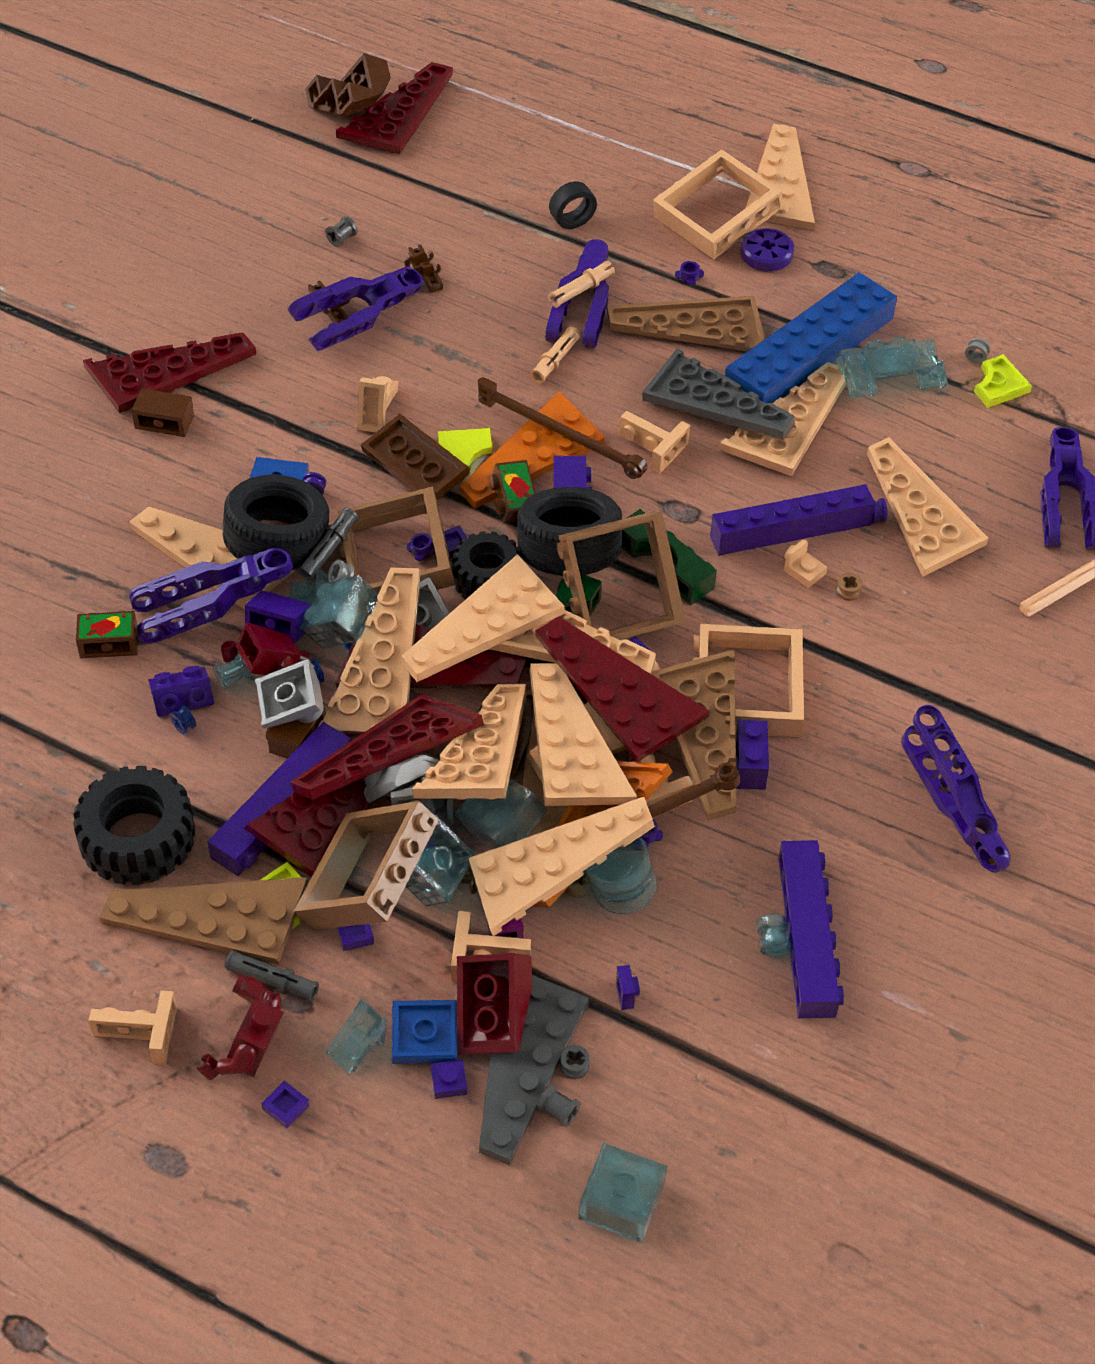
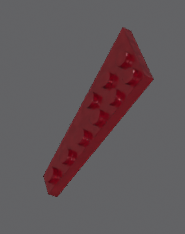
(398, 114)
(165, 367)
(481, 670)
(627, 698)
(401, 735)
(305, 827)

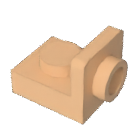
(803, 565)

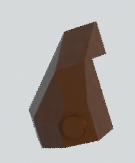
(355, 91)

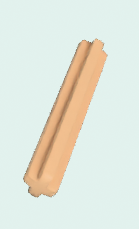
(1058, 589)

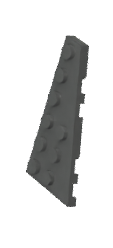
(711, 395)
(522, 1077)

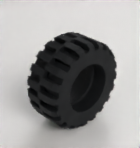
(128, 794)

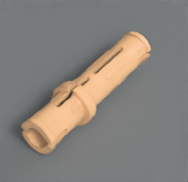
(588, 280)
(542, 370)

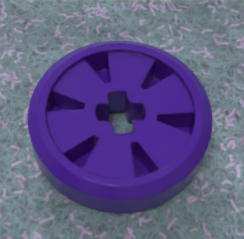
(755, 252)

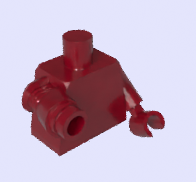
(263, 650)
(254, 1033)

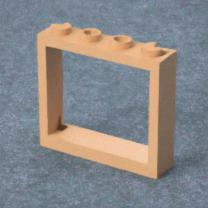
(736, 228)
(791, 640)

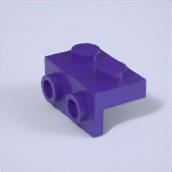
(184, 688)

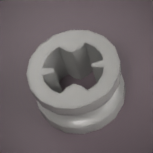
(980, 344)
(340, 570)

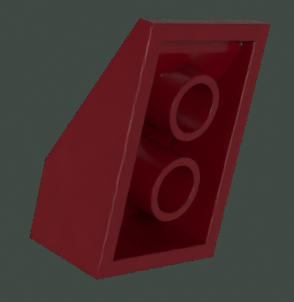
(492, 1002)

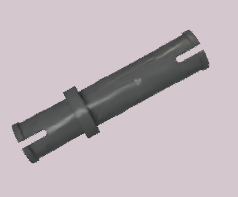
(334, 535)
(284, 980)

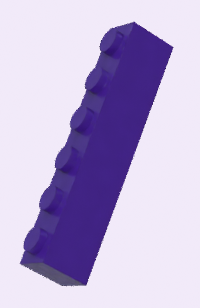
(792, 519)
(235, 846)
(809, 930)

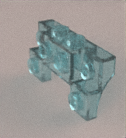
(888, 360)

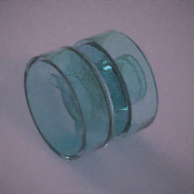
(625, 879)

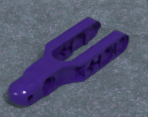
(593, 255)
(378, 293)
(1068, 470)
(236, 581)
(965, 799)

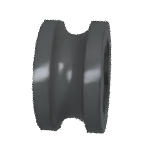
(575, 1071)

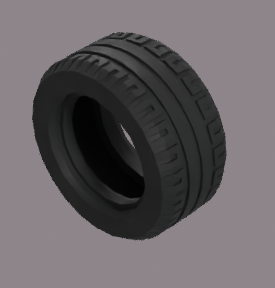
(274, 499)
(562, 512)

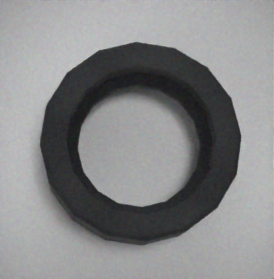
(564, 196)

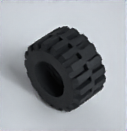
(480, 552)

